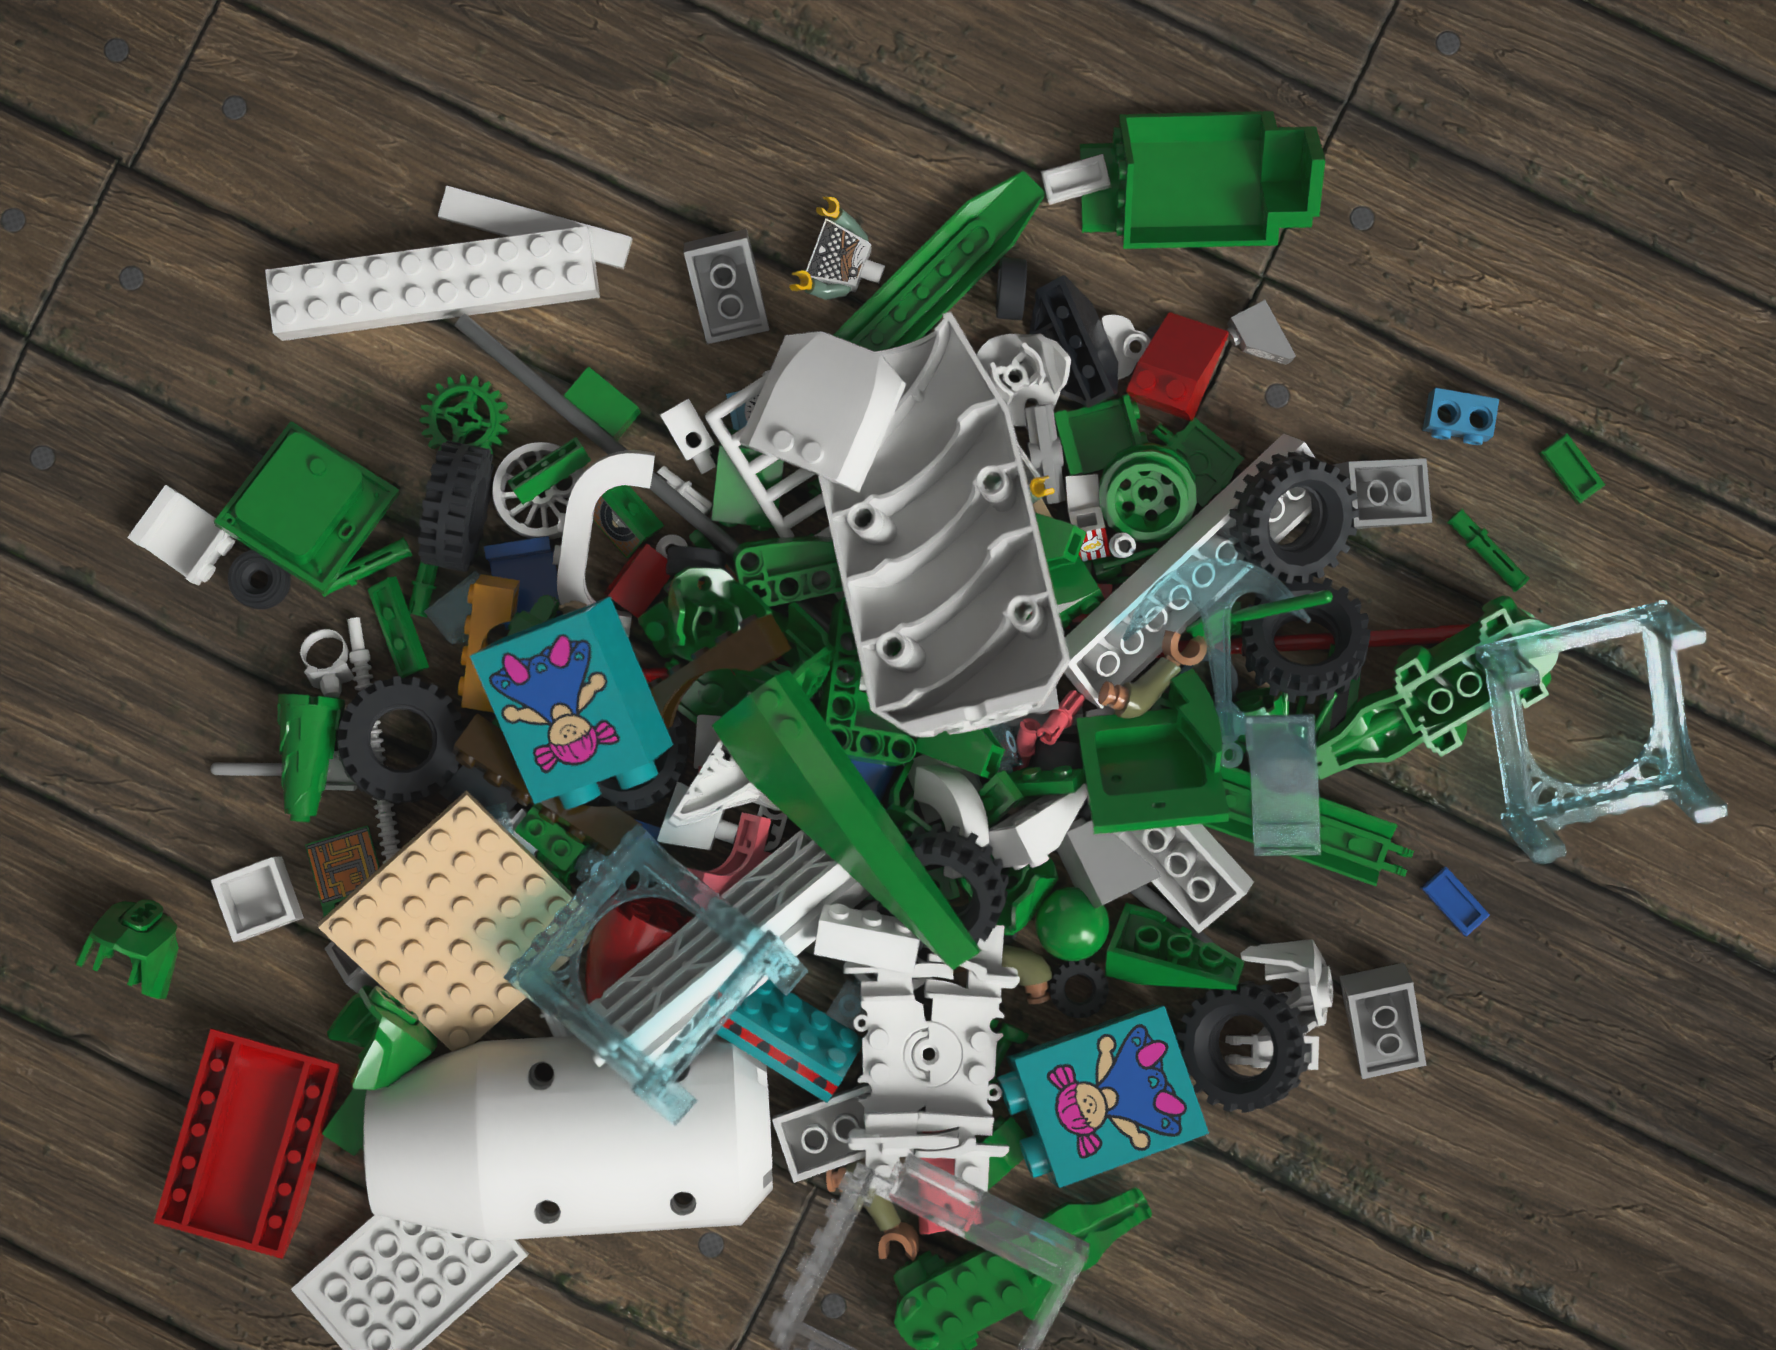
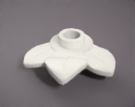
(1120, 335)

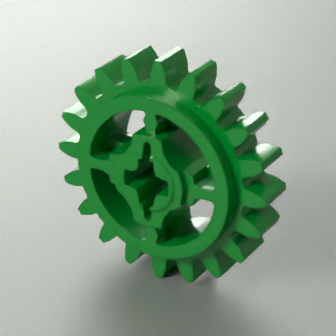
(468, 405)

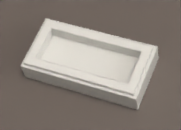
(1076, 179)

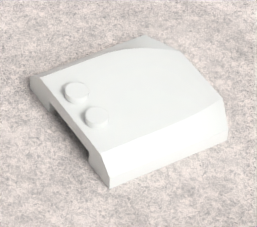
(825, 407)

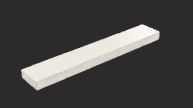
(514, 220)

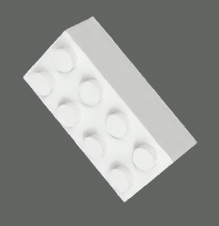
(1193, 870)
(817, 1133)

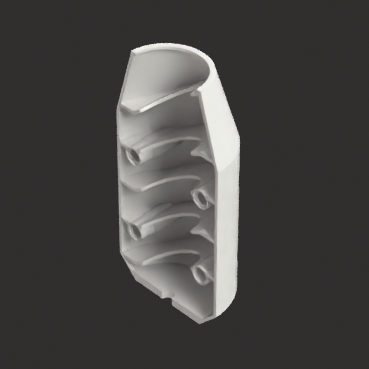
(947, 553)
(484, 1140)

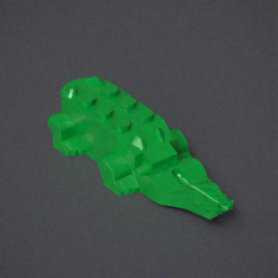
(1432, 695)
(951, 1301)

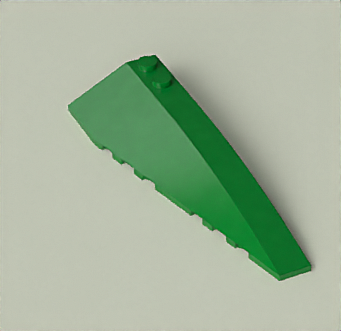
(814, 783)

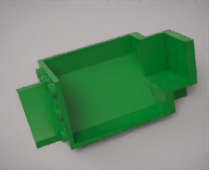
(1205, 180)

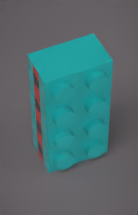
(793, 1039)

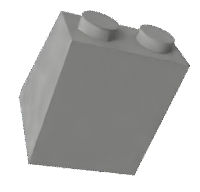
(1102, 864)

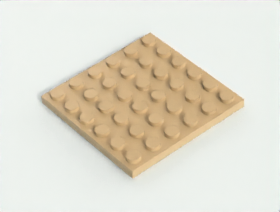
(451, 921)

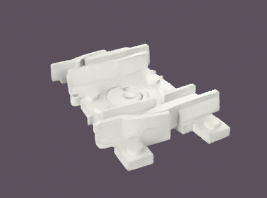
(950, 1084)

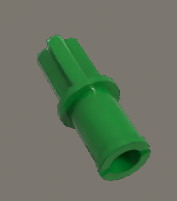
(422, 589)

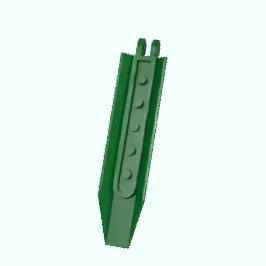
(945, 266)
(1350, 839)

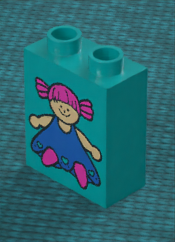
(574, 705)
(1103, 1096)

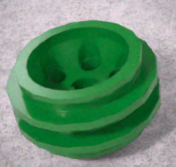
(1144, 466)

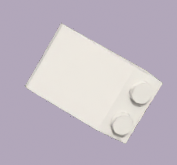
(1035, 829)

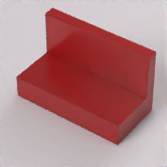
(639, 580)

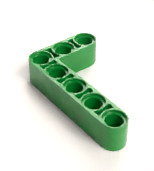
(847, 694)

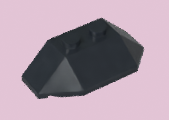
(1072, 321)

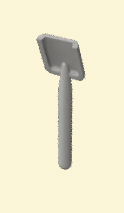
(335, 779)

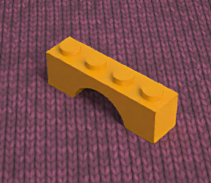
(493, 603)

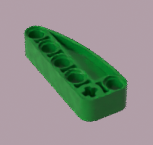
(789, 557)

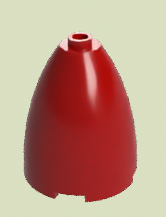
(627, 938)

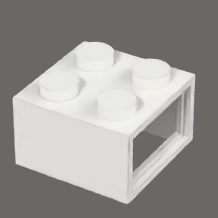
(257, 899)

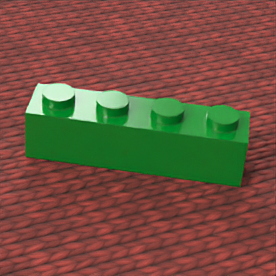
(549, 470)

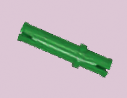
(1488, 550)
(371, 563)

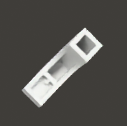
(955, 802)

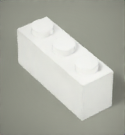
(866, 938)

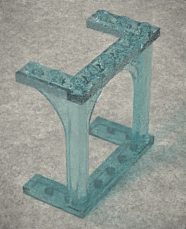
(1679, 778)
(650, 1080)

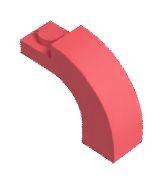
(745, 855)

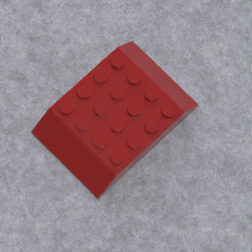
(248, 1144)

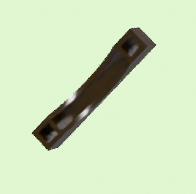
(747, 649)
(488, 751)

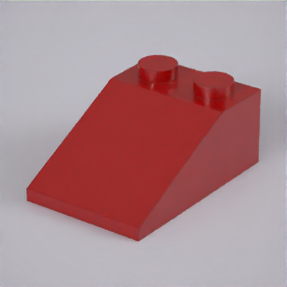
(1177, 366)

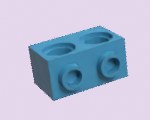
(1460, 407)

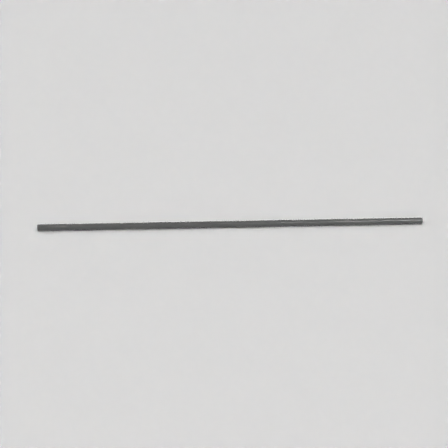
(702, 522)

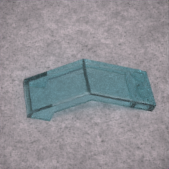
(1284, 784)

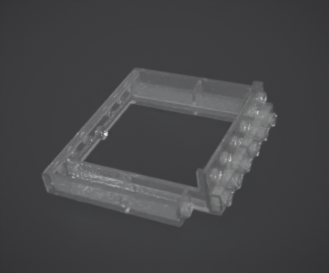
(950, 1205)

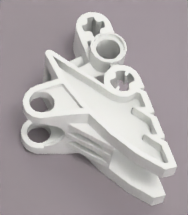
(717, 788)

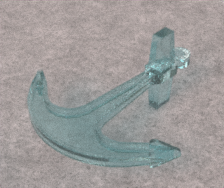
(1213, 589)

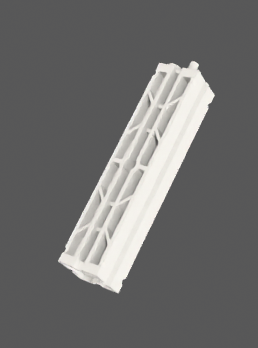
(682, 973)

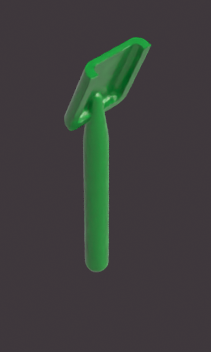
(1267, 609)

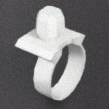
(330, 678)

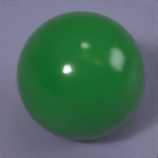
(1071, 925)

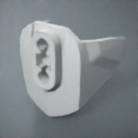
(1036, 361)
(1302, 964)

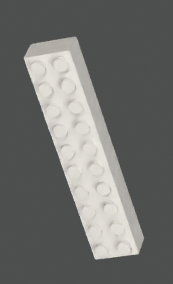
(432, 283)
(1097, 644)

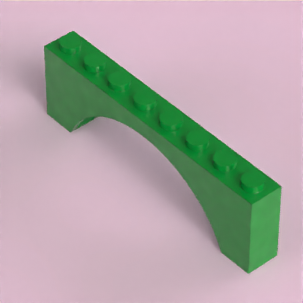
(979, 749)

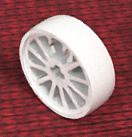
(552, 495)

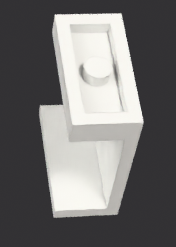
(182, 535)

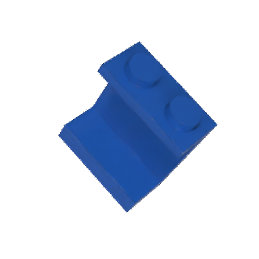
(531, 564)

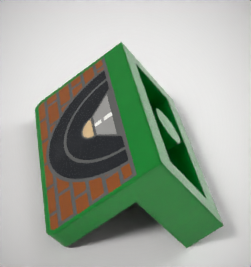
(625, 519)

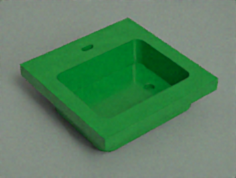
(303, 504)
(1146, 774)

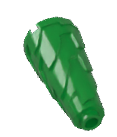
(306, 746)

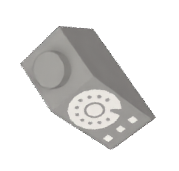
(1260, 334)

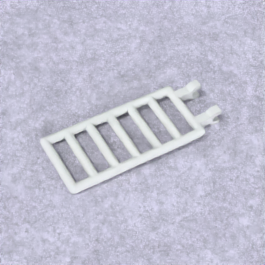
(748, 472)

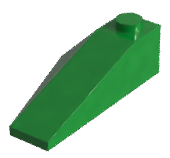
(1159, 953)

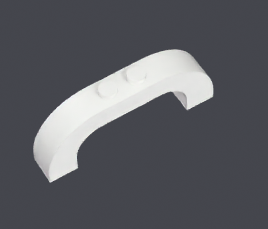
(613, 470)

